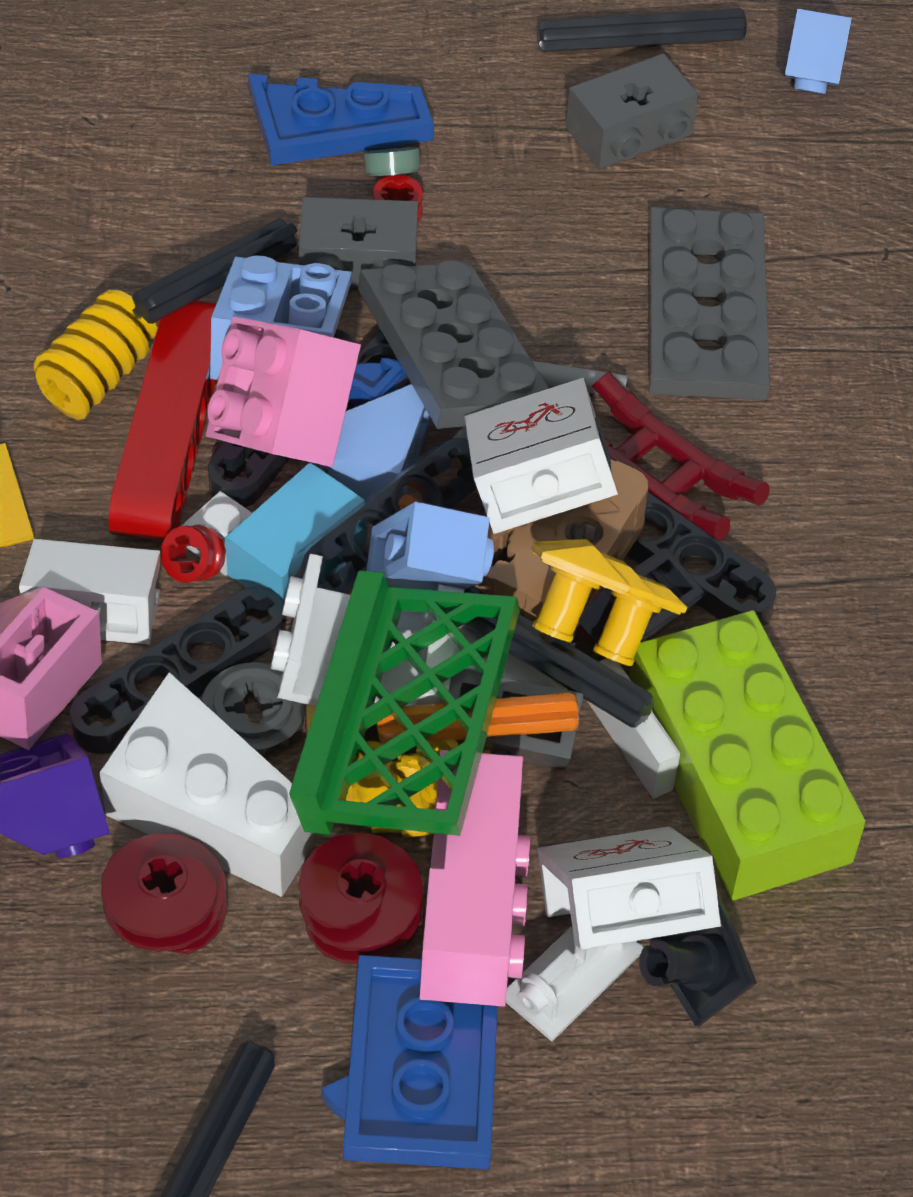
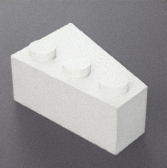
(200, 779)

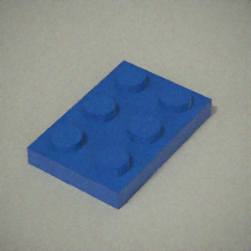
(418, 1073)

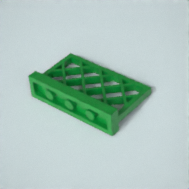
(349, 708)

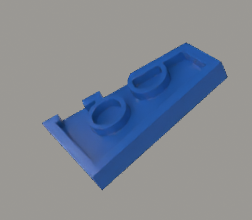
(325, 122)

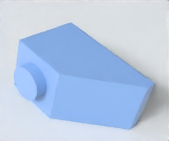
(817, 50)
(380, 441)
(431, 548)

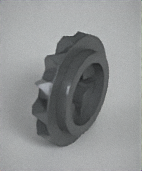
(227, 699)

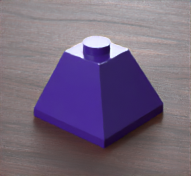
(50, 798)

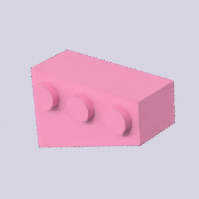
(475, 892)

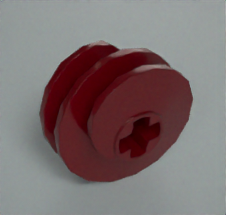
(331, 903)
(173, 921)

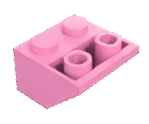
(282, 390)
(45, 659)

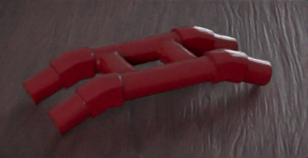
(696, 464)

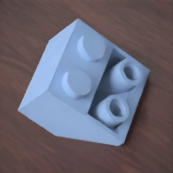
(278, 294)

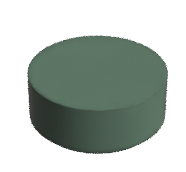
(392, 161)

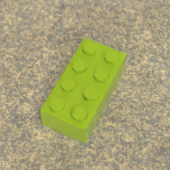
(748, 756)

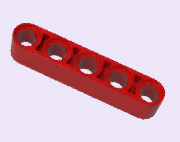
(165, 427)

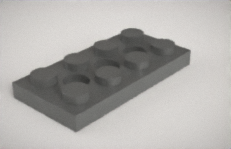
(679, 321)
(449, 338)

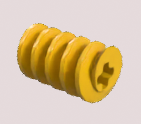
(93, 354)

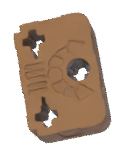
(607, 524)

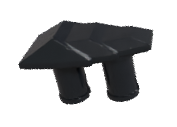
(701, 966)

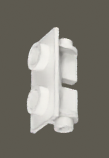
(567, 982)

